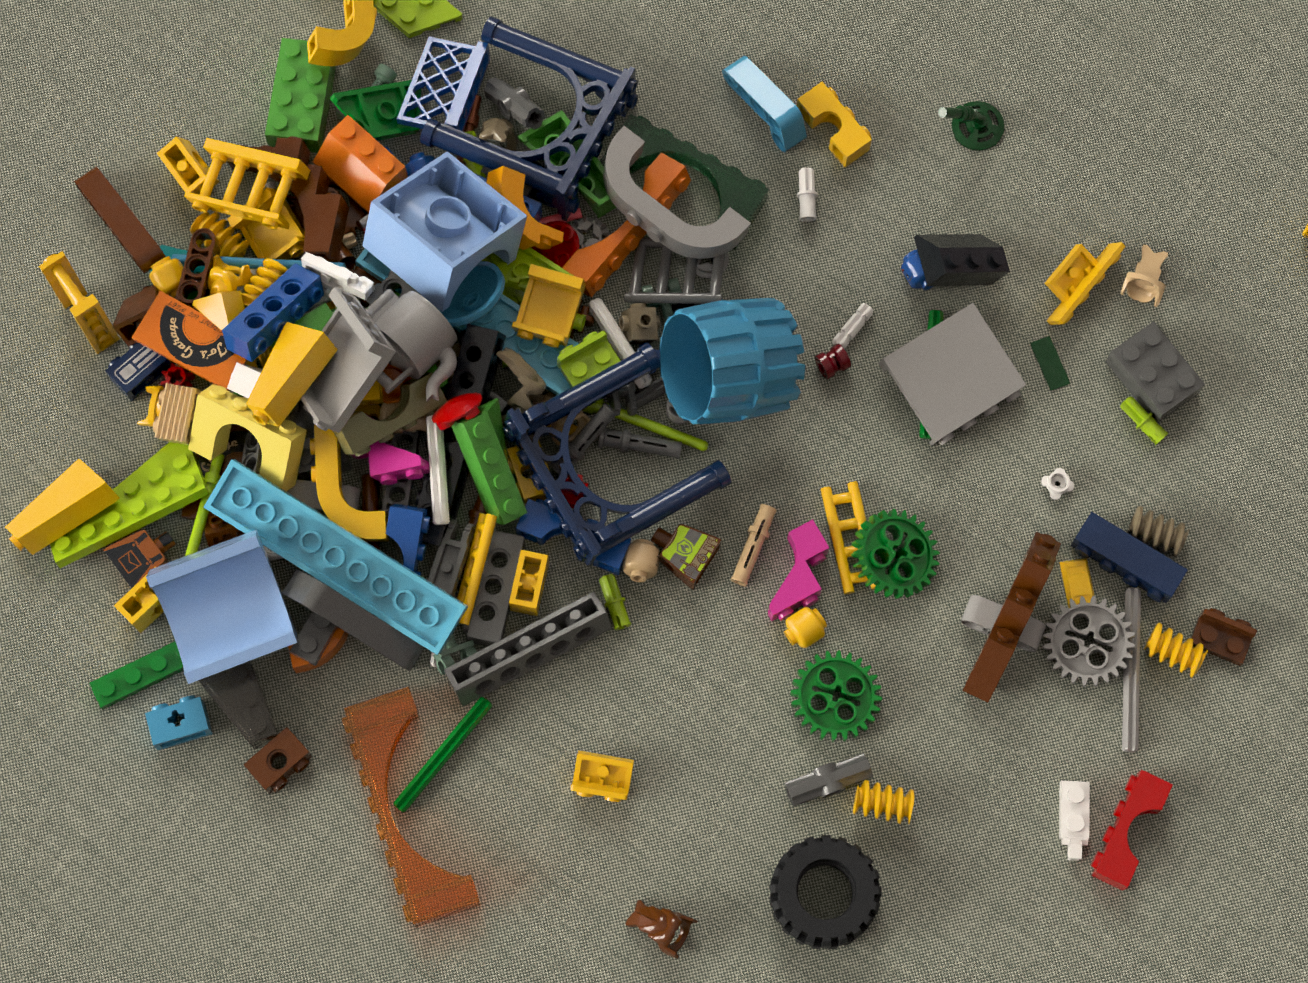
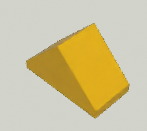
(220, 307)

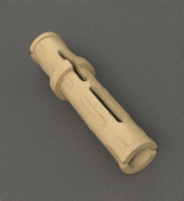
(765, 516)

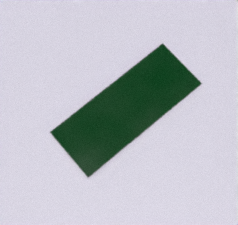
(1050, 363)

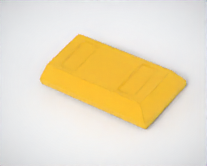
(1077, 580)

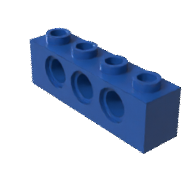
(265, 317)

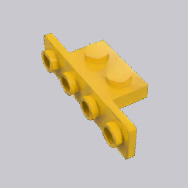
(1077, 277)

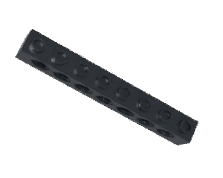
(484, 373)

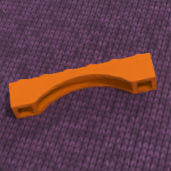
(595, 263)

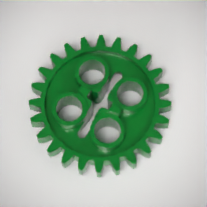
(874, 541)
(827, 720)

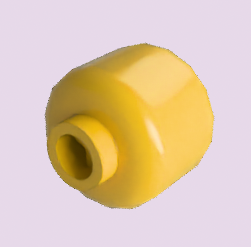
(166, 275)
(805, 627)

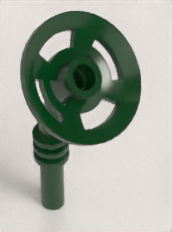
(976, 122)

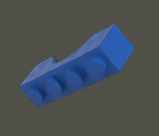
(540, 525)
(407, 527)

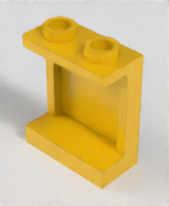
(268, 242)
(549, 306)

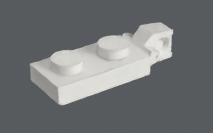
(338, 277)
(1074, 816)

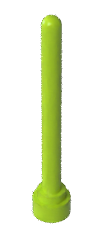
(653, 426)

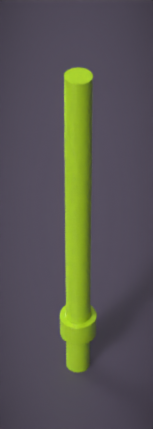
(211, 479)

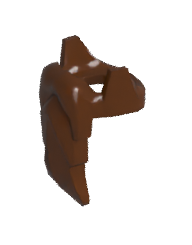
(661, 926)

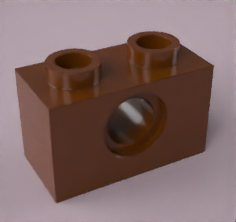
(284, 745)

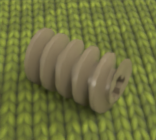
(1158, 531)

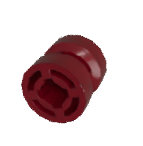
(832, 361)

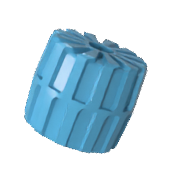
(731, 360)

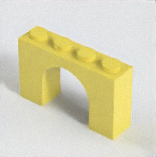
(280, 446)

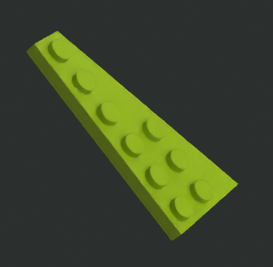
(151, 492)

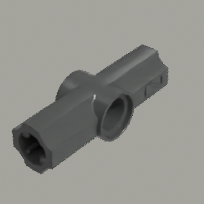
(514, 103)
(828, 780)

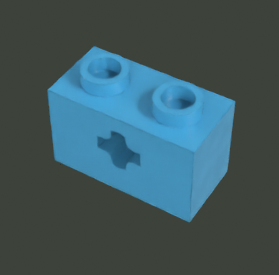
(193, 725)

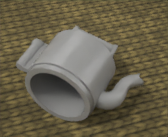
(419, 338)

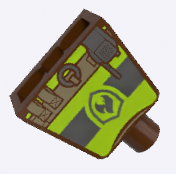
(686, 552)

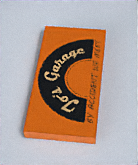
(187, 340)

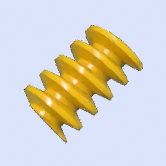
(229, 244)
(266, 277)
(1175, 649)
(884, 801)

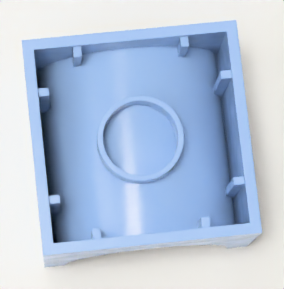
(441, 227)
(223, 606)

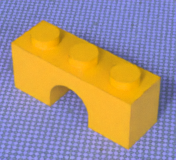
(823, 106)

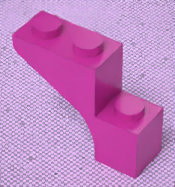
(391, 463)
(800, 584)

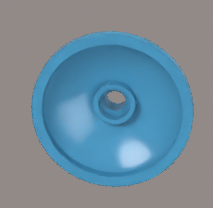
(475, 295)

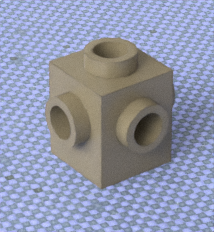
(640, 324)

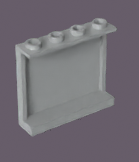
(353, 368)
(954, 374)

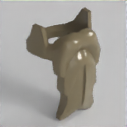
(501, 131)
(532, 383)

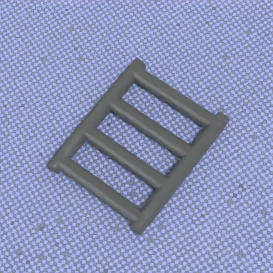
(661, 294)

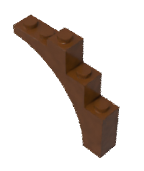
(322, 212)
(1012, 617)

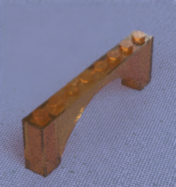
(428, 889)

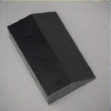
(960, 259)

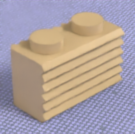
(176, 413)

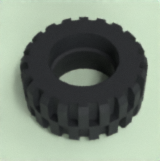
(848, 860)

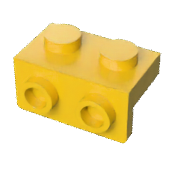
(602, 776)

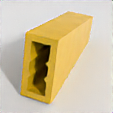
(289, 372)
(61, 508)

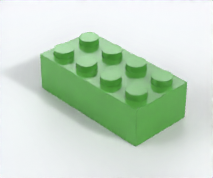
(299, 97)

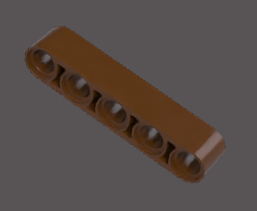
(119, 219)
(195, 257)

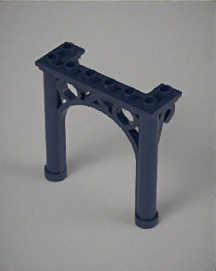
(554, 184)
(596, 539)

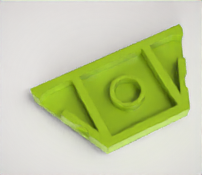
(417, 16)

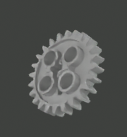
(1098, 617)

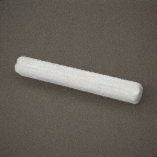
(615, 335)
(437, 469)

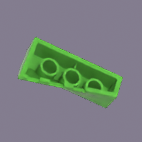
(591, 187)
(486, 457)

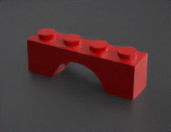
(1116, 861)

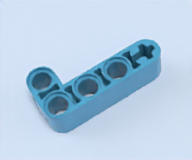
(767, 101)

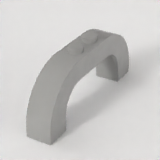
(657, 220)

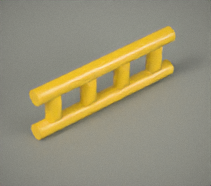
(837, 526)
(476, 563)

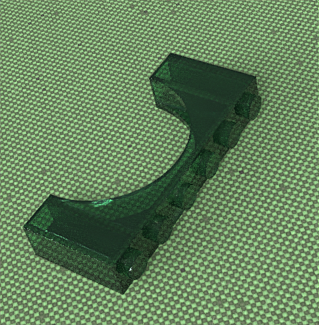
(732, 187)

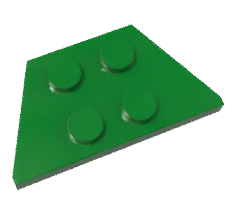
(378, 108)

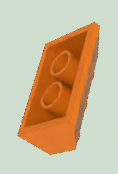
(358, 163)

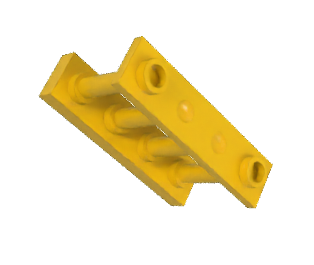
(244, 158)
(85, 309)

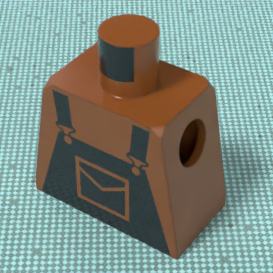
(139, 554)

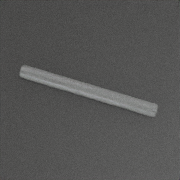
(1131, 675)

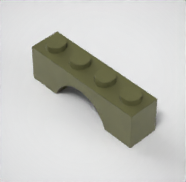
(364, 431)

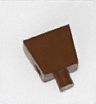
(132, 312)

